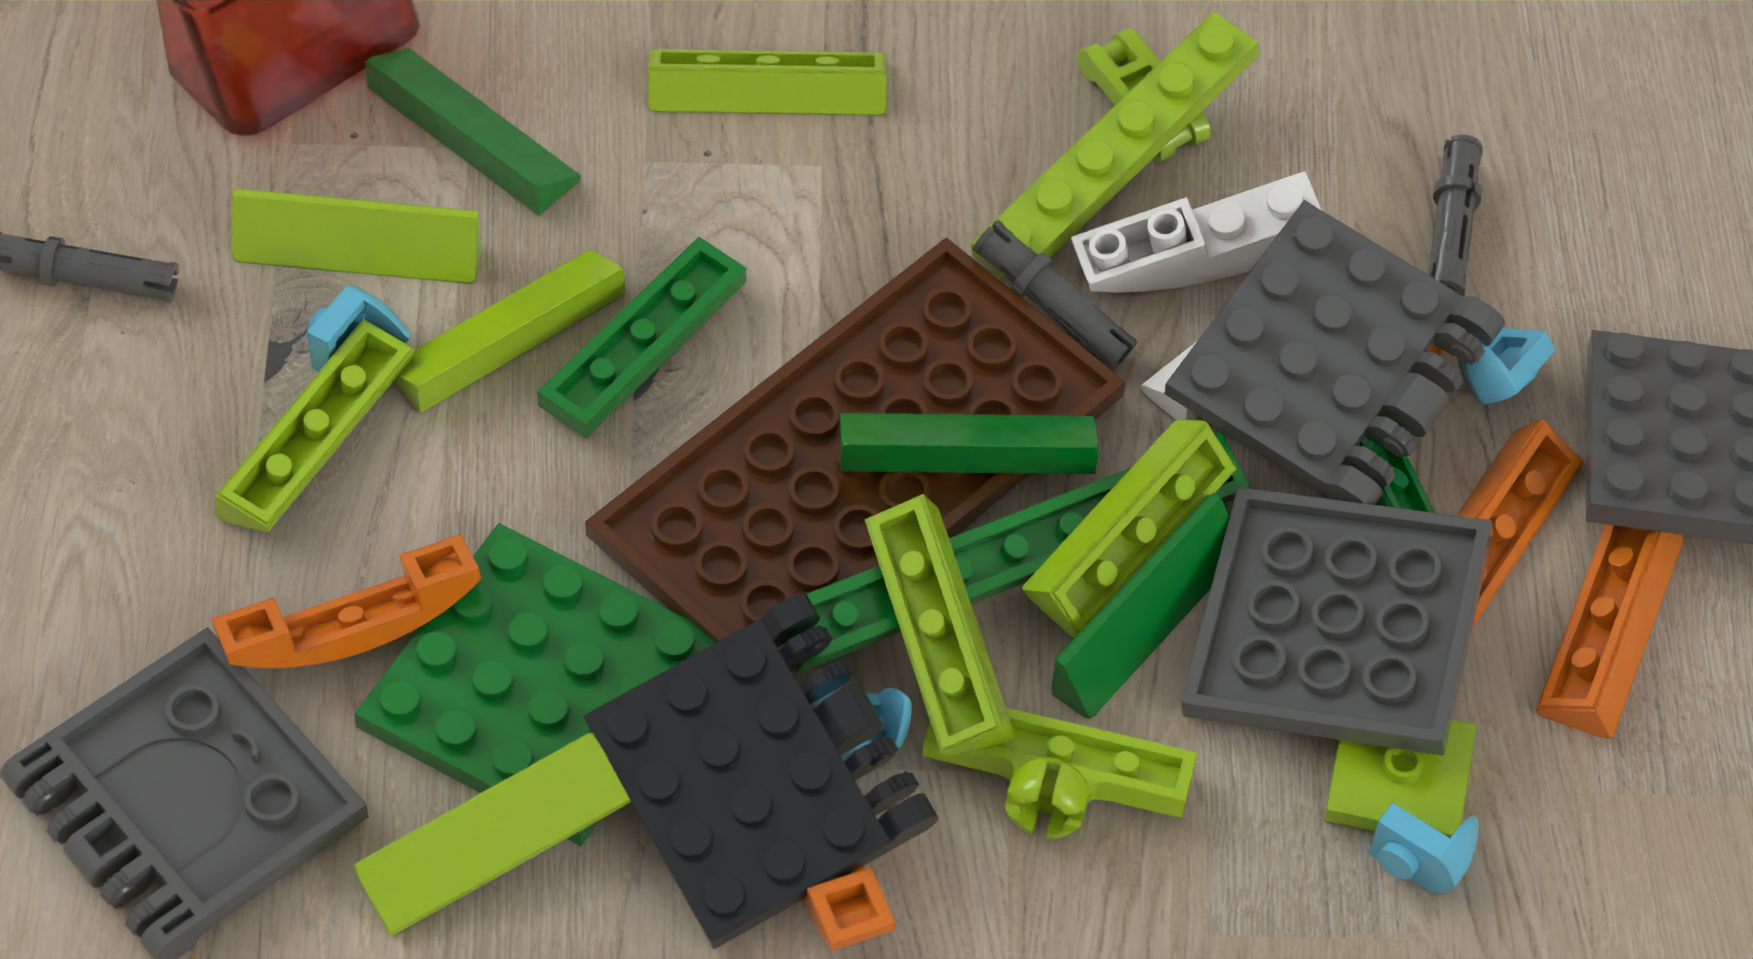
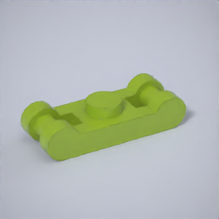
(1128, 48)

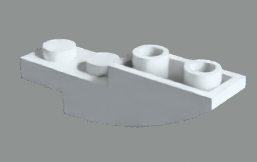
(1188, 246)

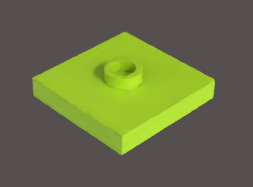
(1423, 784)

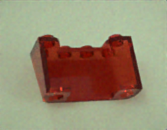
(272, 57)

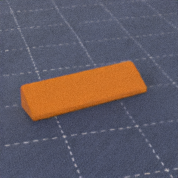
(1518, 497)
(1609, 629)

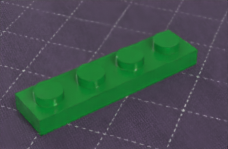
(641, 337)

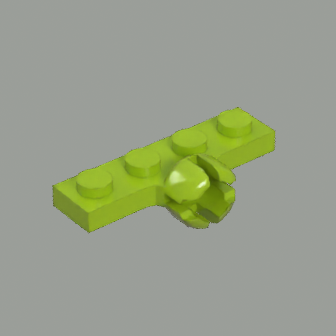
(1066, 765)

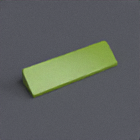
(767, 82)
(355, 236)
(510, 328)
(312, 428)
(1129, 524)
(939, 628)
(491, 833)

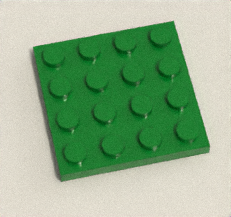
(520, 664)

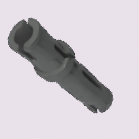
(1456, 199)
(58, 262)
(1063, 302)

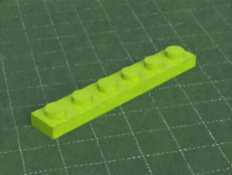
(1128, 137)

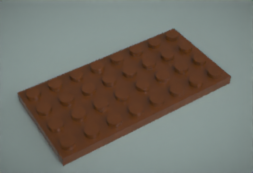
(759, 492)

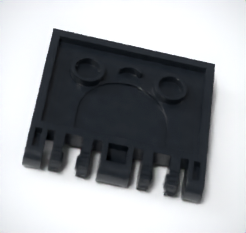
(750, 778)

